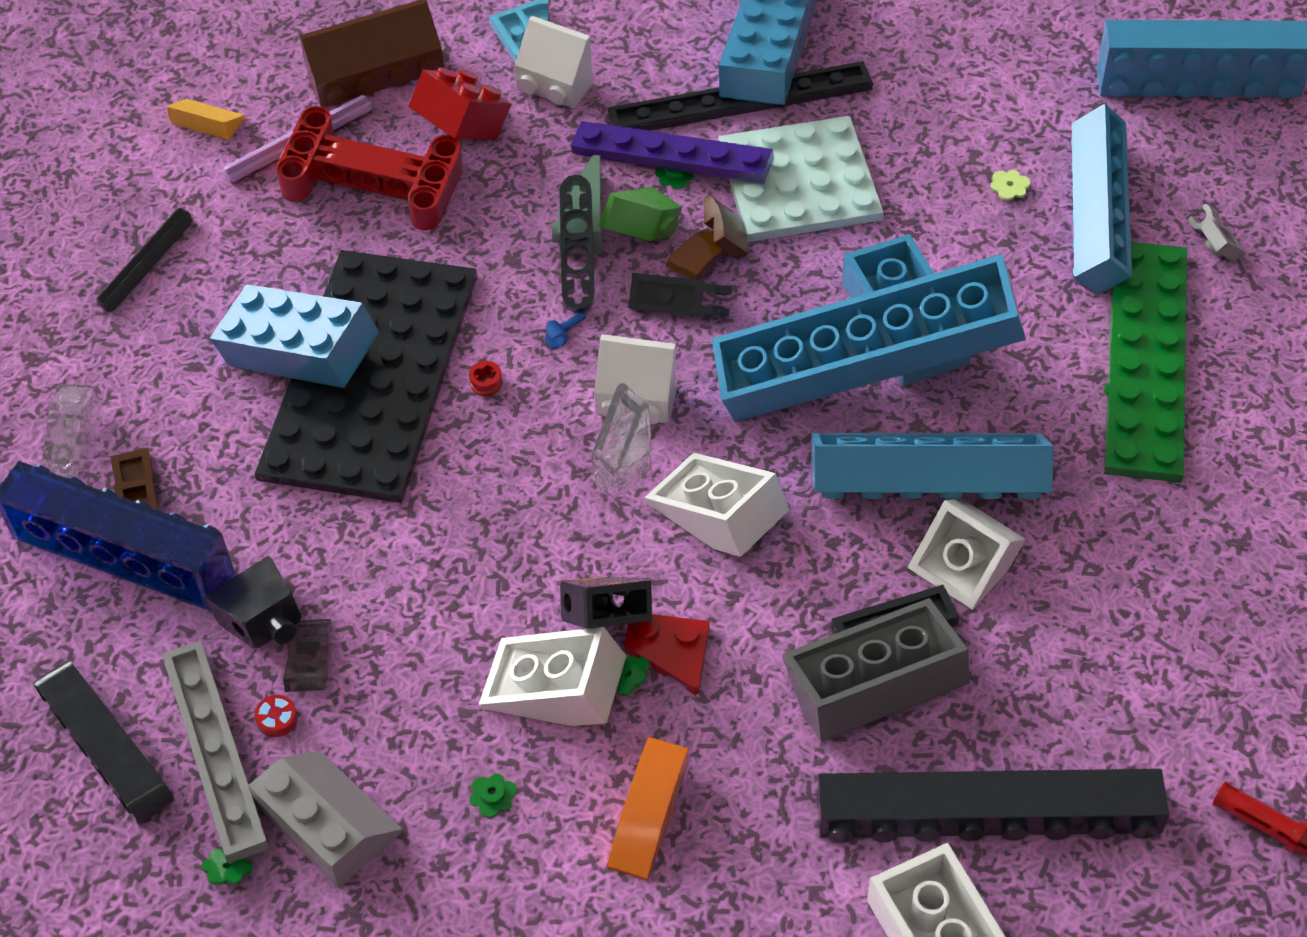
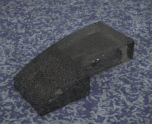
(308, 656)

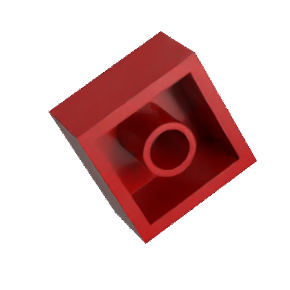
(460, 104)

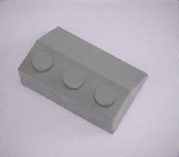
(323, 814)

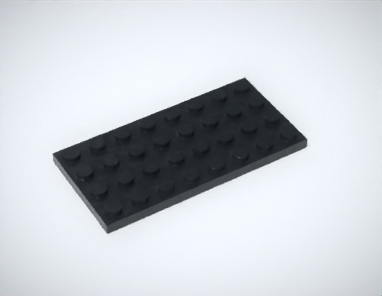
(372, 430)

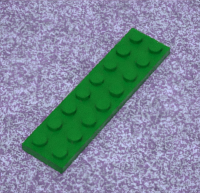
(1148, 367)

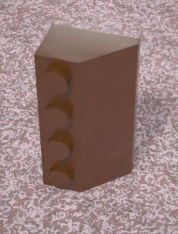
(371, 53)

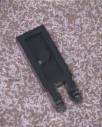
(674, 295)

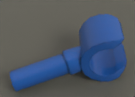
(557, 332)

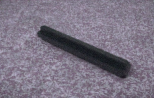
(144, 260)

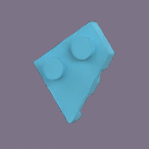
(512, 23)

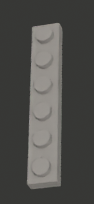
(215, 753)

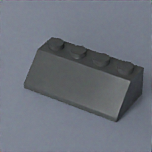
(877, 669)

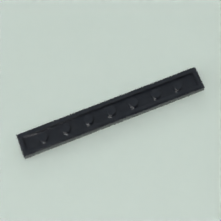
(707, 104)

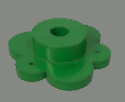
(674, 178)
(633, 675)
(491, 803)
(221, 872)

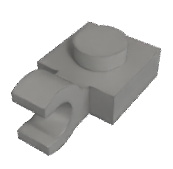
(1219, 237)

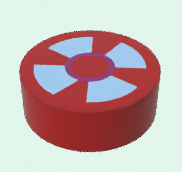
(276, 716)

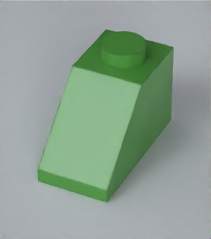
(641, 214)

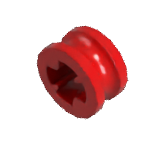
(489, 386)

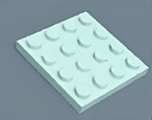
(813, 182)

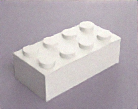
(930, 899)

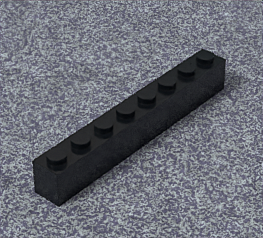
(991, 804)

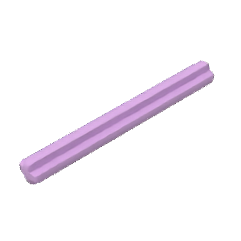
(274, 149)

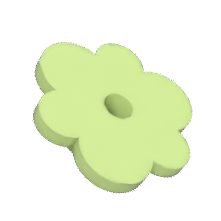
(1009, 184)

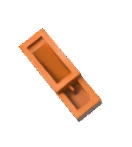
(648, 808)

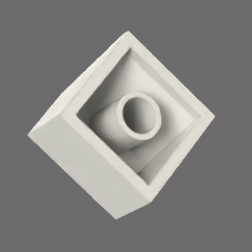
(554, 63)
(644, 367)
(965, 552)

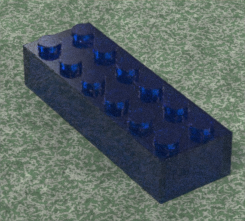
(114, 534)

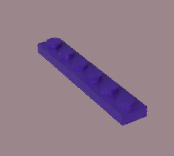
(673, 152)

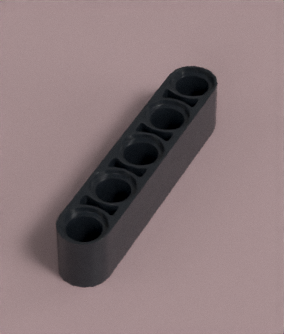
(104, 741)

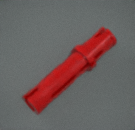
(1263, 818)

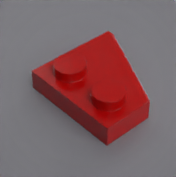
(672, 646)

